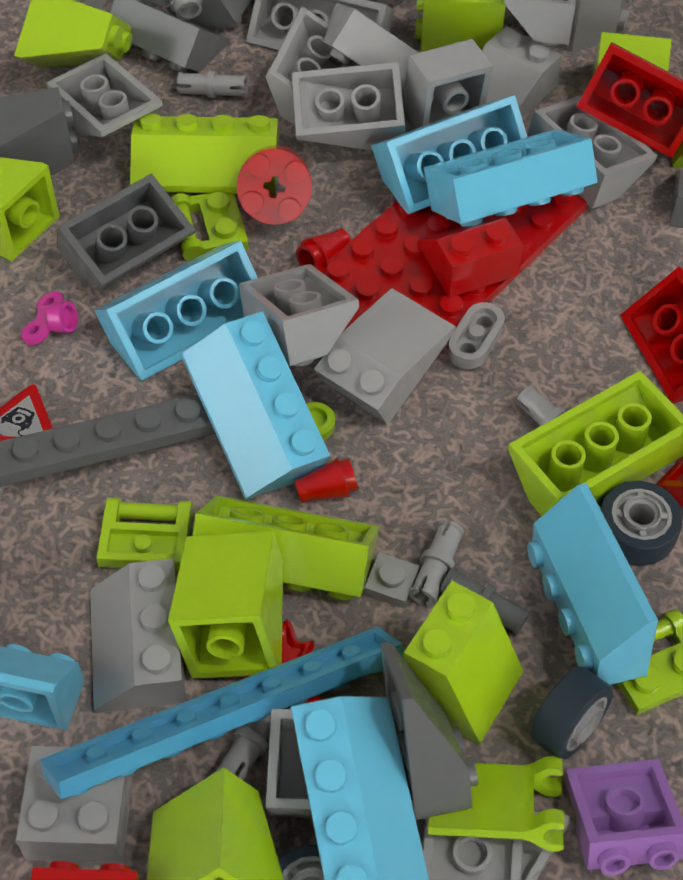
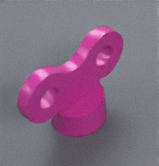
(57, 317)

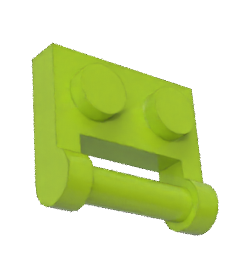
(220, 220)
(141, 542)
(665, 669)

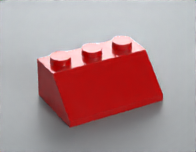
(637, 99)
(658, 331)

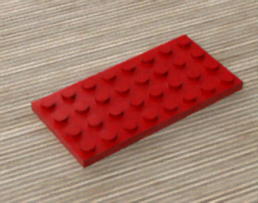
(388, 255)

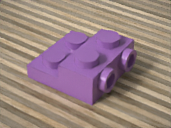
(625, 816)

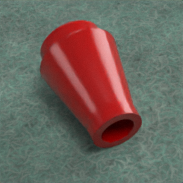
(322, 248)
(328, 482)

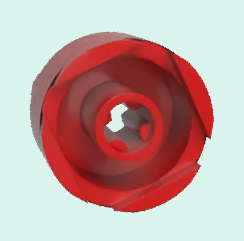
(256, 196)

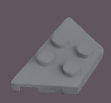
(481, 856)

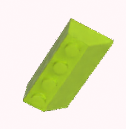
(198, 152)
(600, 442)
(314, 547)

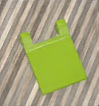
(506, 805)

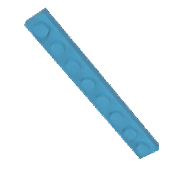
(213, 714)

